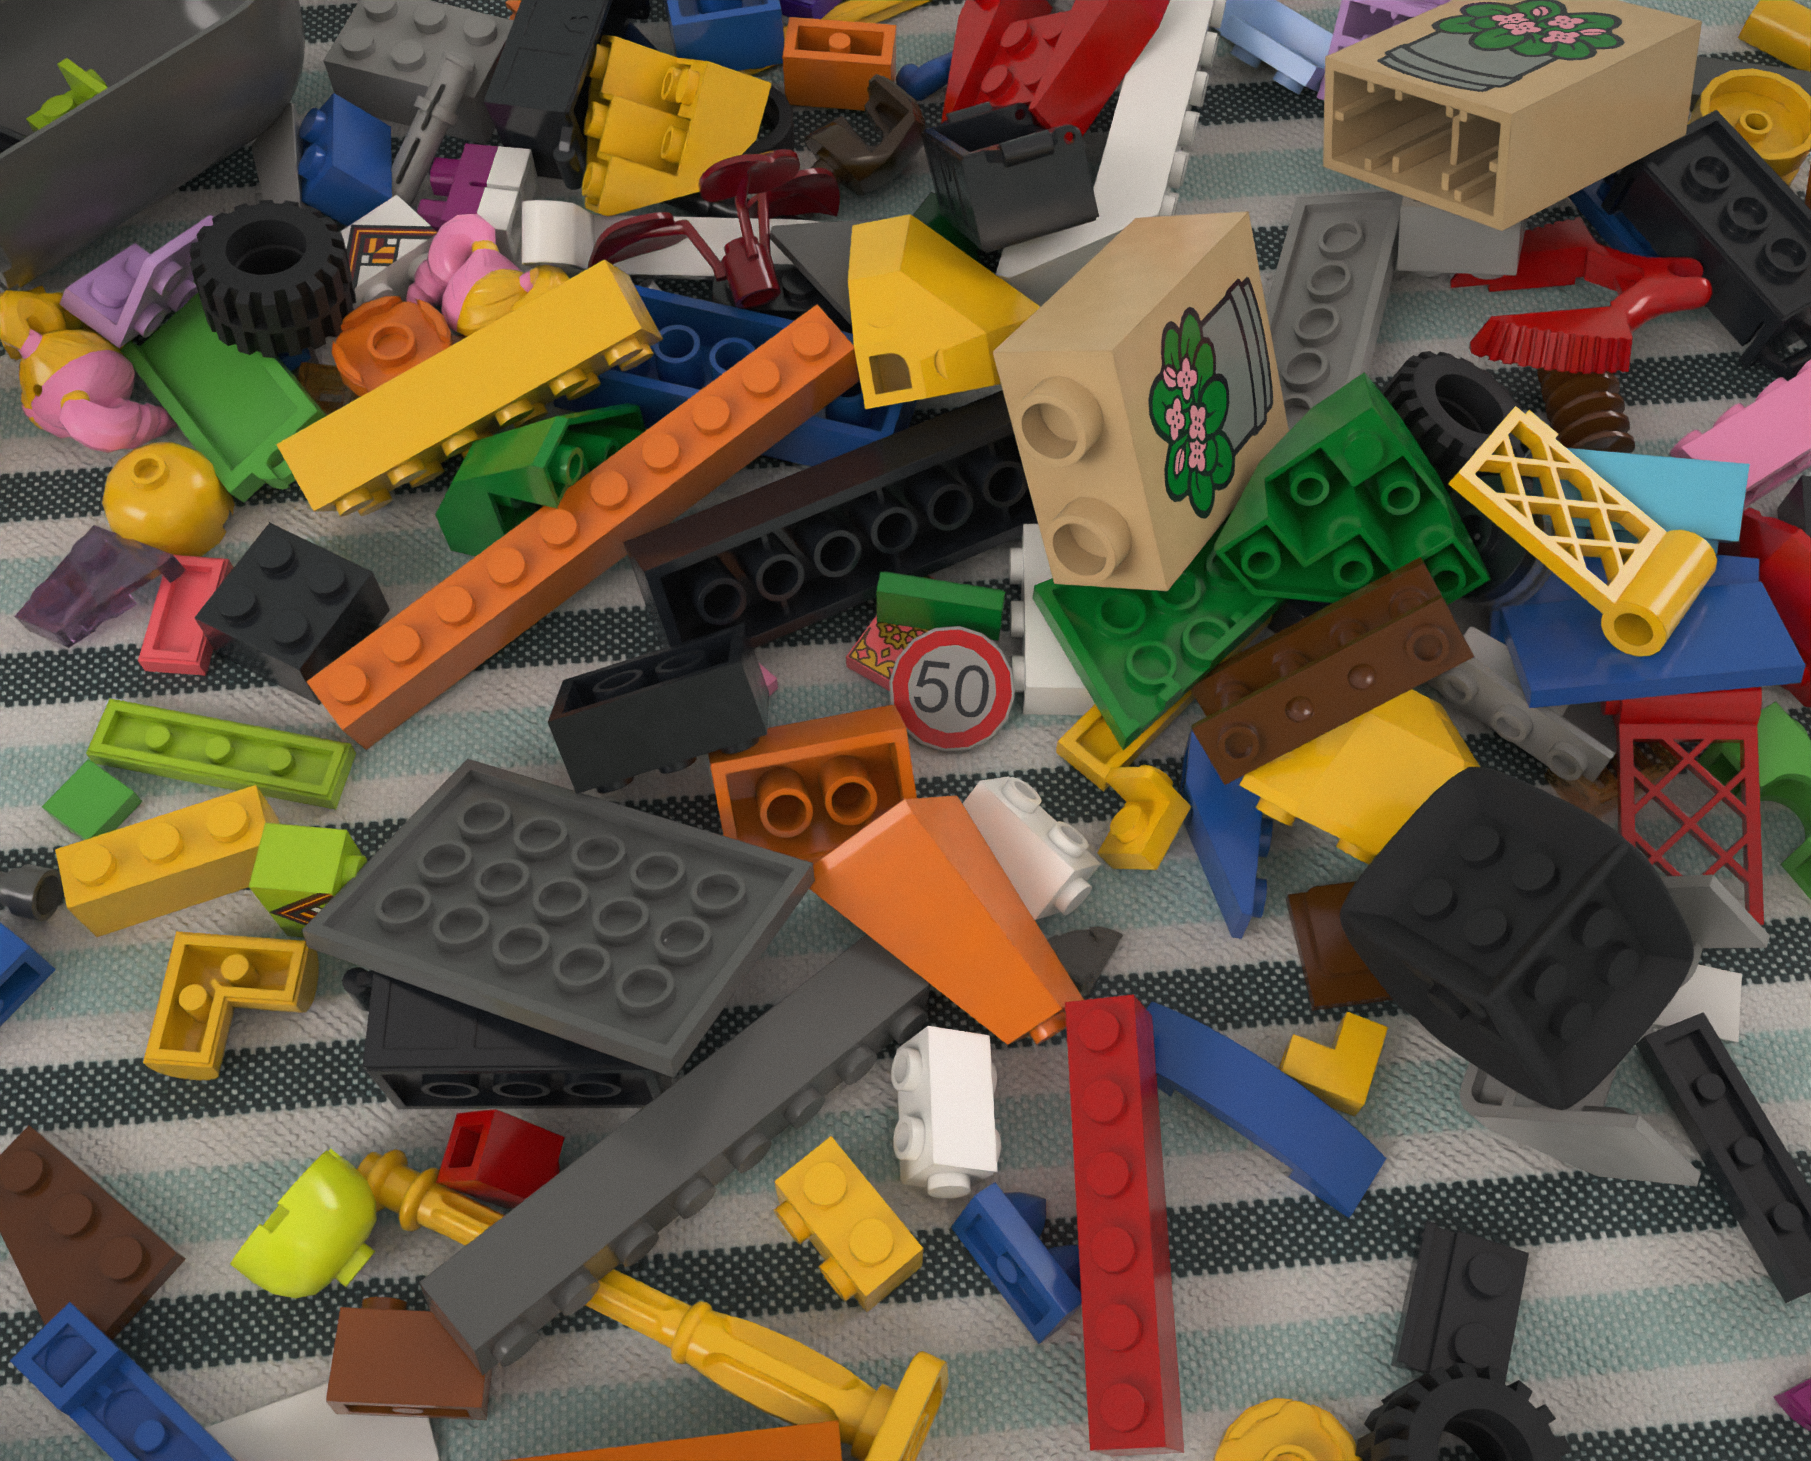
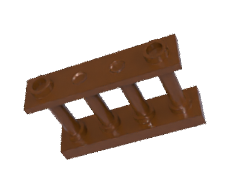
(1327, 670)

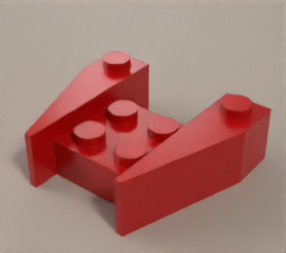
(1051, 62)

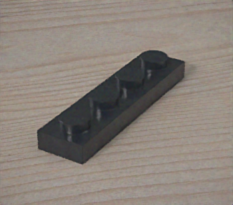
(1736, 1147)

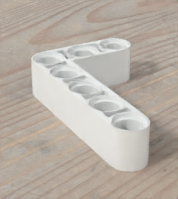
(566, 234)

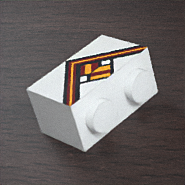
(386, 250)

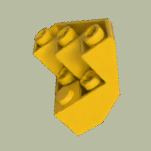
(661, 124)
(925, 313)
(1365, 773)

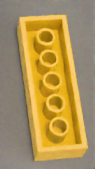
(472, 392)

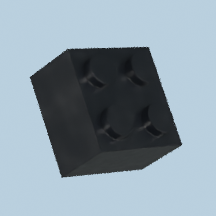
(291, 610)

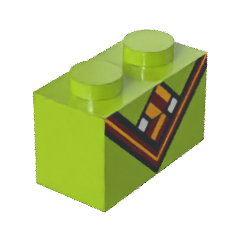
(302, 871)

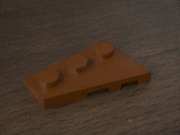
(76, 1238)

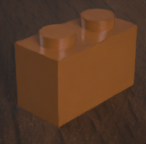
(402, 1366)

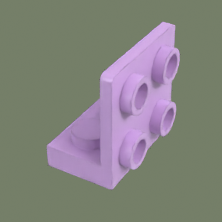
(135, 289)

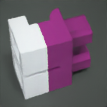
(485, 183)

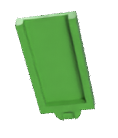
(225, 400)

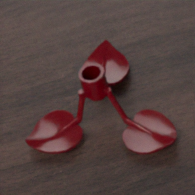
(746, 263)

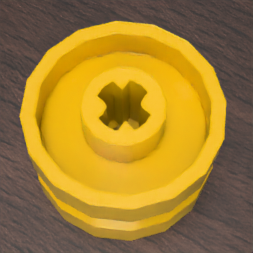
(1766, 112)

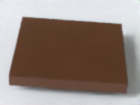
(1328, 960)

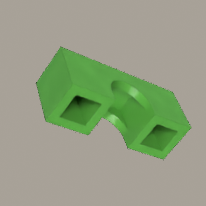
(1783, 777)

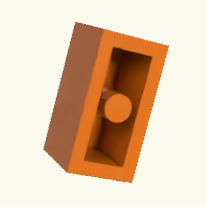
(834, 60)

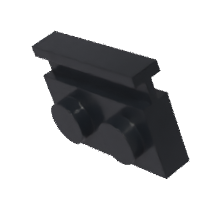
(1459, 1302)

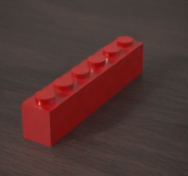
(1122, 1230)

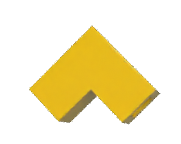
(1337, 1073)

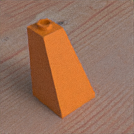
(948, 911)

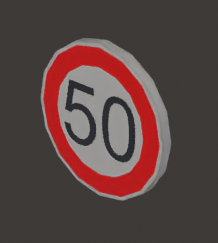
(952, 688)

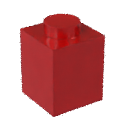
(499, 1157)

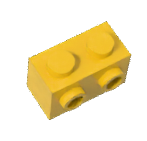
(848, 1224)

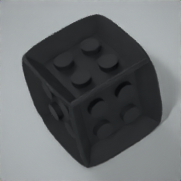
(1520, 934)

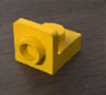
(1146, 822)

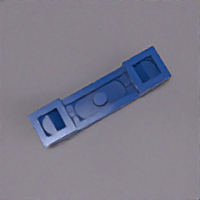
(1264, 1107)
(111, 1394)

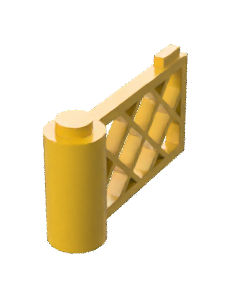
(1644, 591)

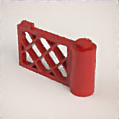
(1700, 719)

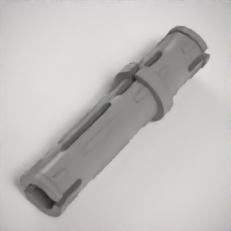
(430, 125)

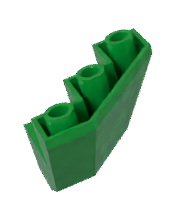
(529, 468)
(1346, 506)

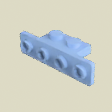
(1280, 38)

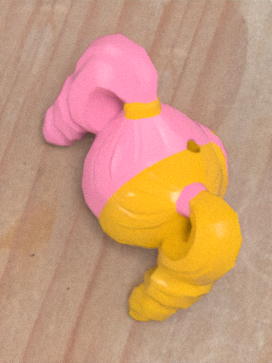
(475, 279)
(74, 377)

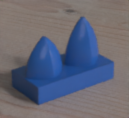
(1005, 1242)

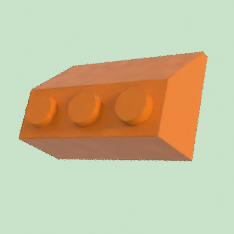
(814, 782)

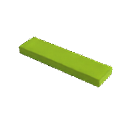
(221, 753)

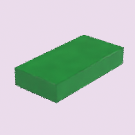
(938, 603)

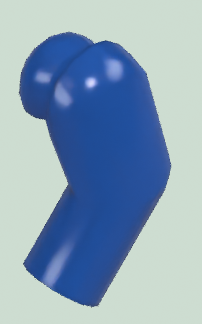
(926, 79)

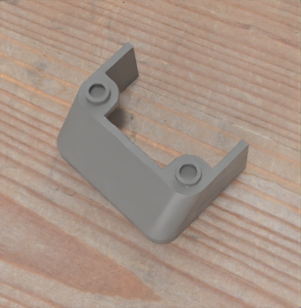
(1608, 1138)

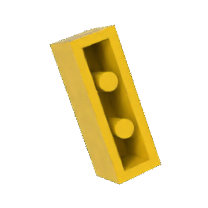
(164, 862)

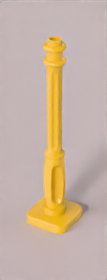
(732, 1352)

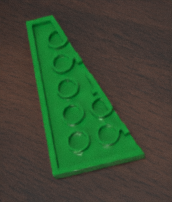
(1152, 646)

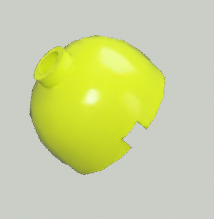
(313, 1232)

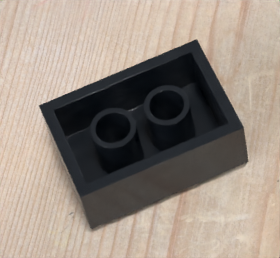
(661, 710)

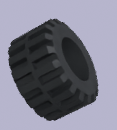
(273, 277)
(1450, 409)
(1468, 1404)

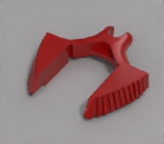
(1586, 337)

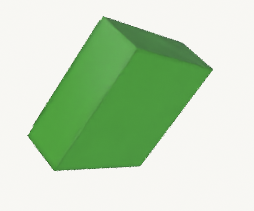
(91, 802)

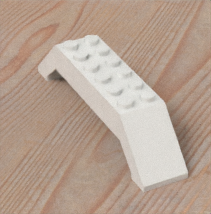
(1140, 152)

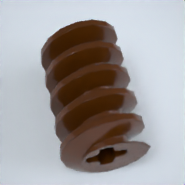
(1586, 410)

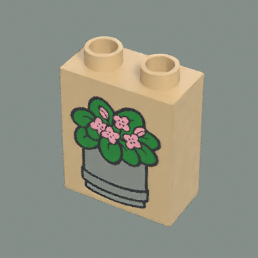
(1508, 101)
(1145, 399)

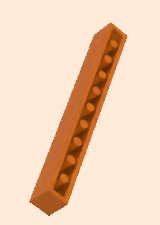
(569, 546)

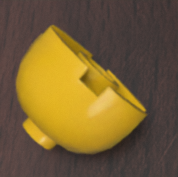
(167, 499)

